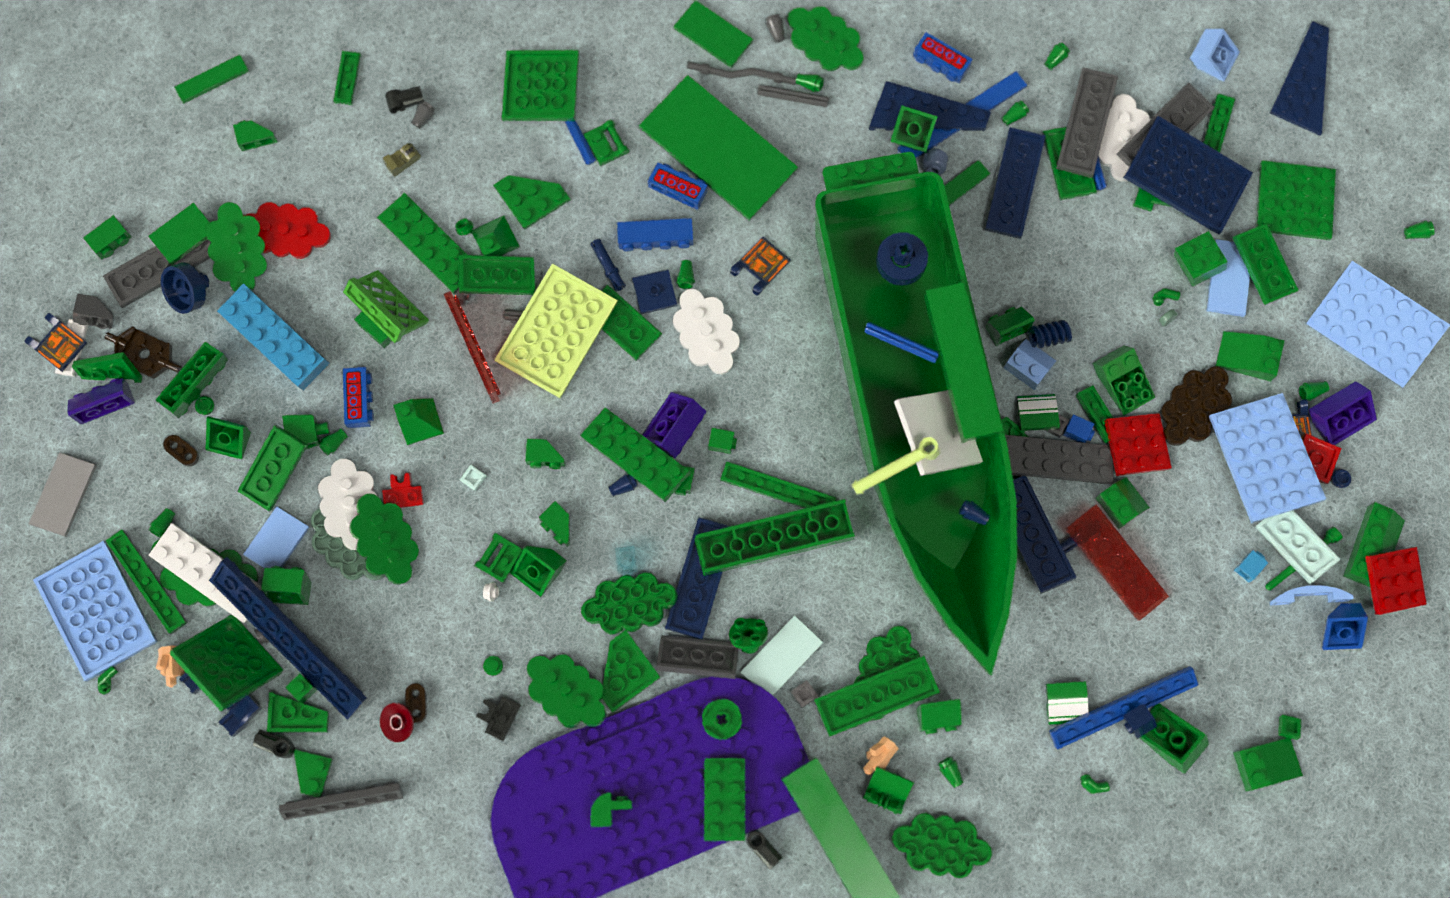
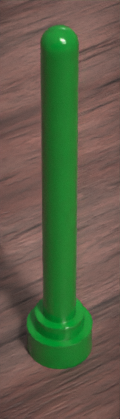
(1332, 536)

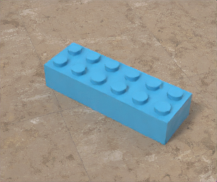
(273, 337)

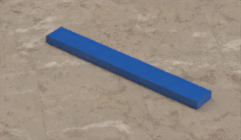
(987, 100)
(1115, 710)

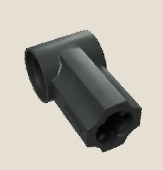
(399, 100)
(272, 744)
(765, 850)

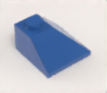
(1345, 627)

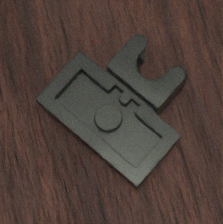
(499, 717)

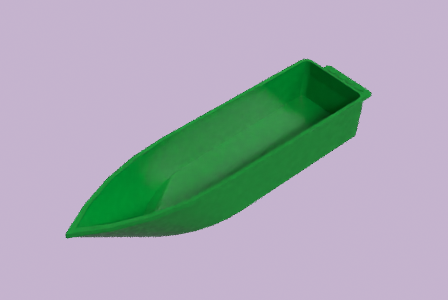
(956, 561)

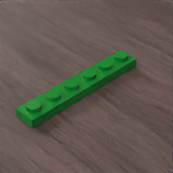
(773, 487)
(146, 581)

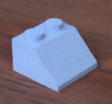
(1215, 53)
(1029, 364)

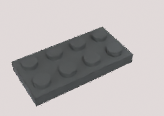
(697, 657)

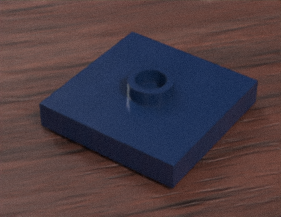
(654, 292)

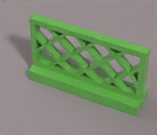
(379, 311)

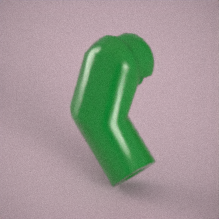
(1160, 296)
(104, 680)
(1092, 786)

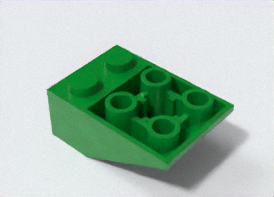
(1124, 379)

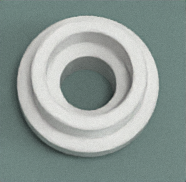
(491, 591)

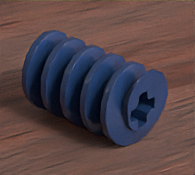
(1050, 333)

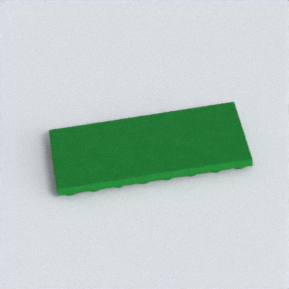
(718, 147)

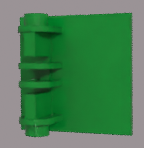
(888, 790)

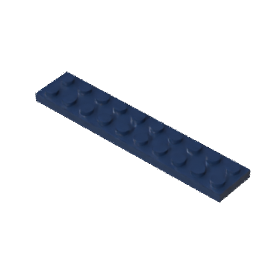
(287, 638)

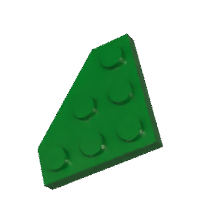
(530, 198)
(626, 672)

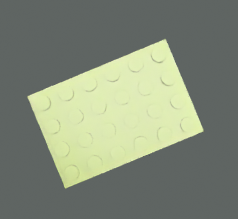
(556, 331)

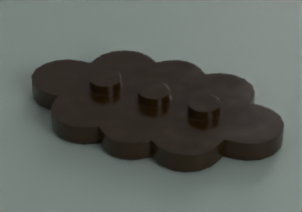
(1193, 403)

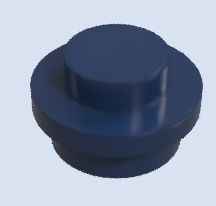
(1341, 478)

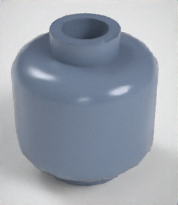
(935, 161)

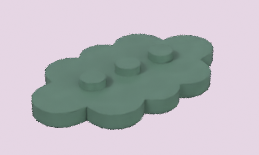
(336, 553)

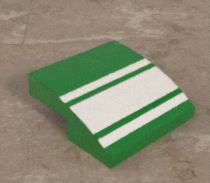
(1038, 412)
(1066, 701)

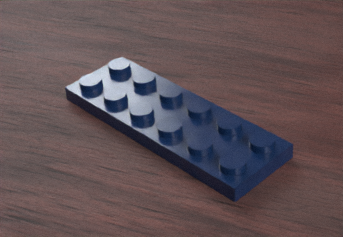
(1015, 183)
(1039, 542)
(694, 591)

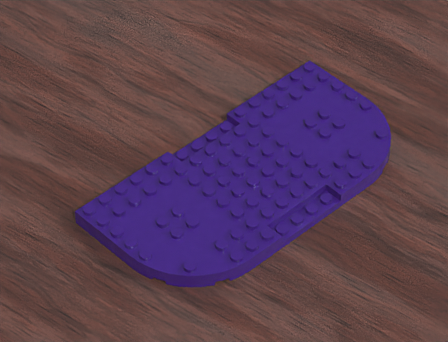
(657, 762)

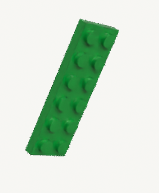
(424, 239)
(635, 454)
(876, 696)

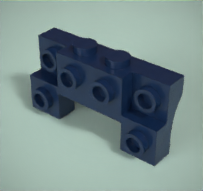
(238, 713)

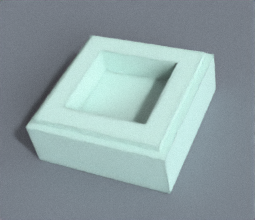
(473, 477)

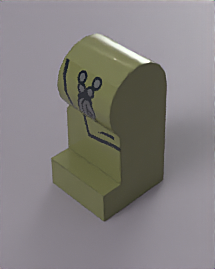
(401, 159)

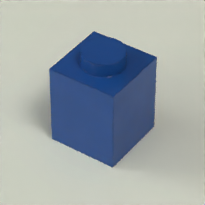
(1079, 429)

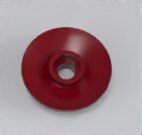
(391, 725)

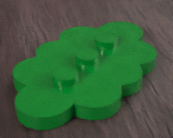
(825, 38)
(236, 247)
(384, 539)
(189, 595)
(629, 603)
(887, 653)
(566, 691)
(941, 845)

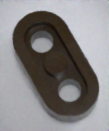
(182, 450)
(418, 703)

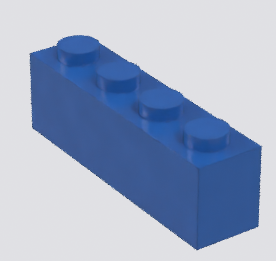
(655, 234)

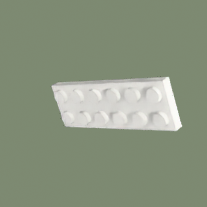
(193, 564)

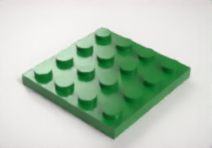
(540, 85)
(1296, 199)
(226, 662)

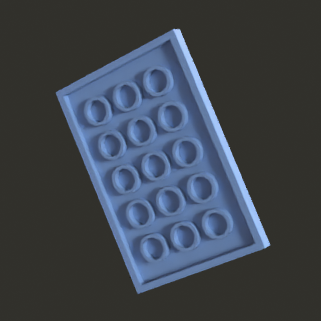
(1377, 324)
(1267, 458)
(95, 611)

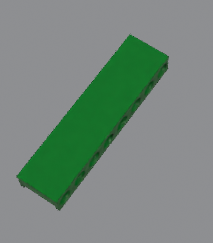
(963, 362)
(774, 537)
(837, 832)

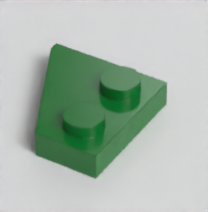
(312, 772)

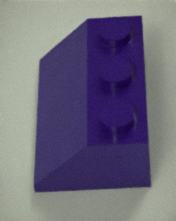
(100, 401)
(1344, 413)
(674, 423)

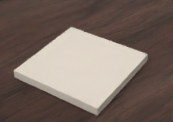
(934, 417)

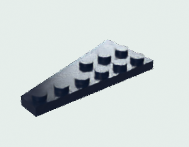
(1303, 89)
(949, 112)

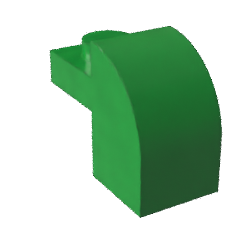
(602, 809)

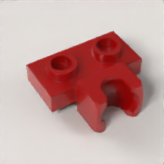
(403, 493)

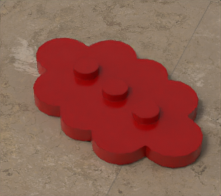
(290, 230)

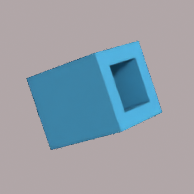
(1251, 565)

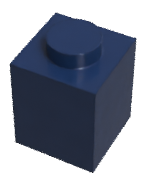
(1139, 721)

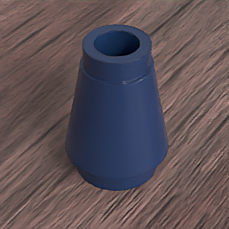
(623, 485)
(973, 512)

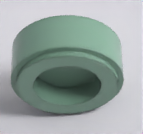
(1168, 317)

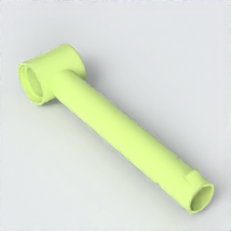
(897, 465)

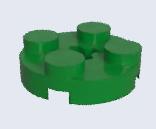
(710, 720)

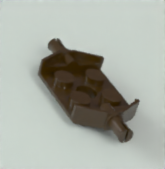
(134, 342)

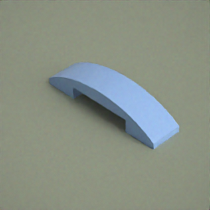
(1333, 594)

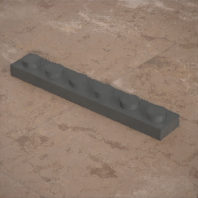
(342, 801)

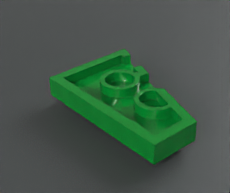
(107, 366)
(295, 717)

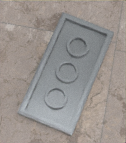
(62, 494)

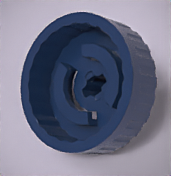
(915, 255)
(176, 290)

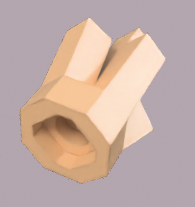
(168, 666)
(880, 755)

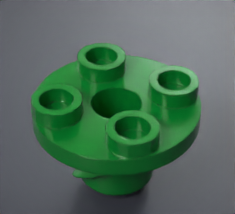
(748, 634)

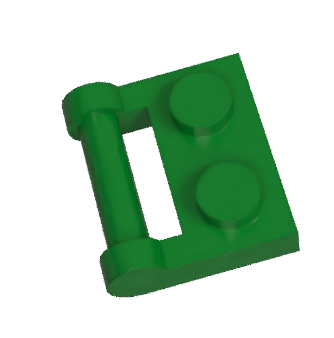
(600, 146)
(504, 561)

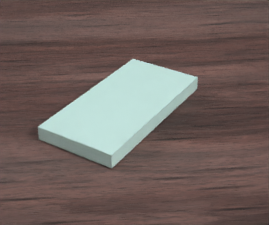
(1298, 545)
(782, 656)

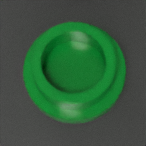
(464, 227)
(204, 405)
(493, 665)

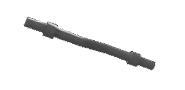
(777, 77)

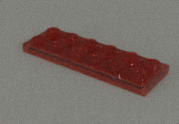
(471, 342)
(1117, 562)

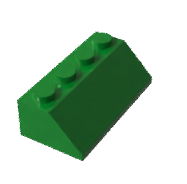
(192, 380)
(1376, 535)

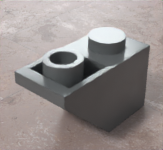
(91, 311)

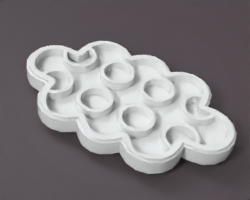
(1121, 126)
(706, 331)
(340, 498)

